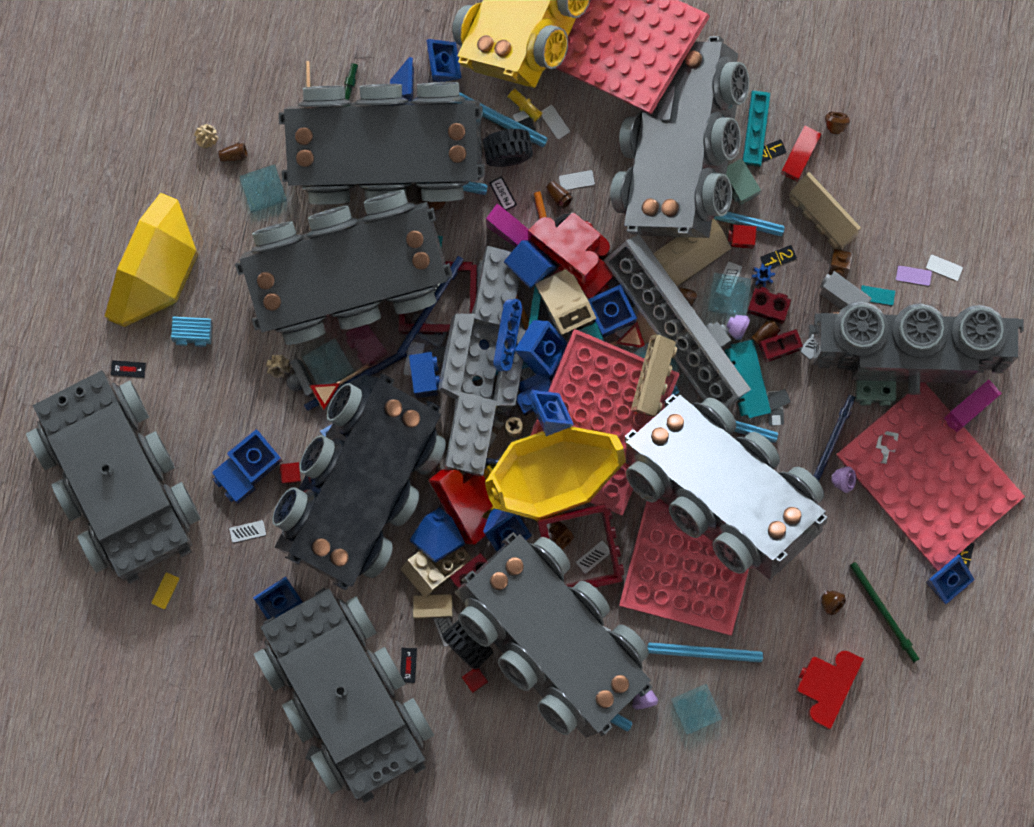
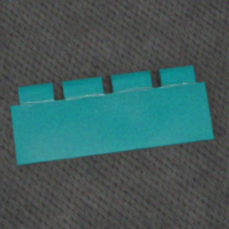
(748, 366)

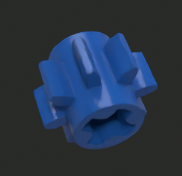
(762, 270)

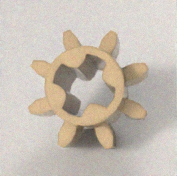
(206, 136)
(278, 366)

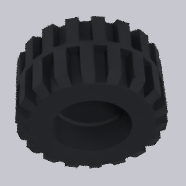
(507, 147)
(465, 646)

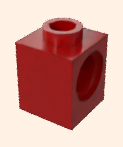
(742, 236)

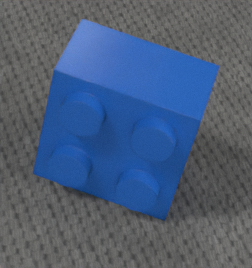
(612, 311)
(541, 347)
(423, 374)
(254, 457)

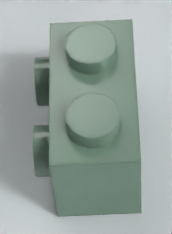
(742, 182)
(875, 392)

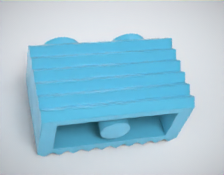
(191, 330)

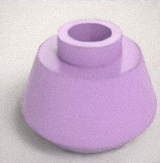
(738, 326)
(844, 479)
(645, 701)

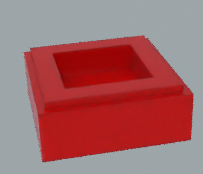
(290, 473)
(474, 680)

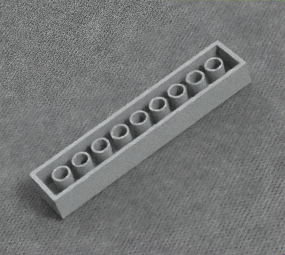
(675, 319)

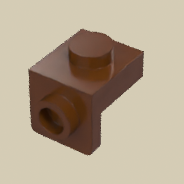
(840, 262)
(560, 534)

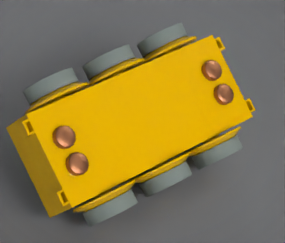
(515, 36)

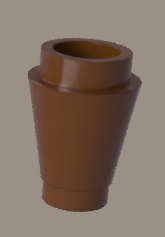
(234, 152)
(559, 194)
(766, 331)

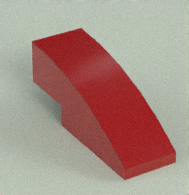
(800, 153)

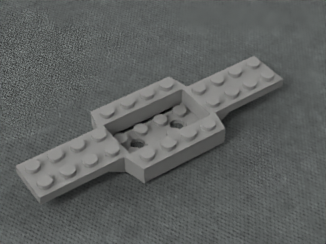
(466, 359)

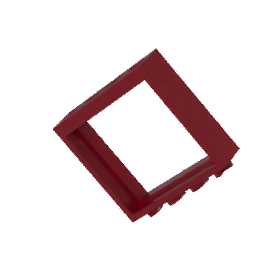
(437, 329)
(610, 535)

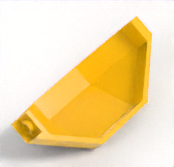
(153, 264)
(553, 471)

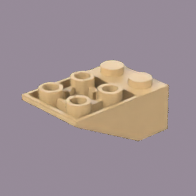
(565, 301)
(428, 575)

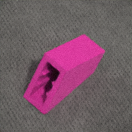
(506, 226)
(972, 406)

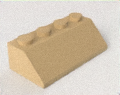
(824, 212)
(689, 255)
(653, 375)

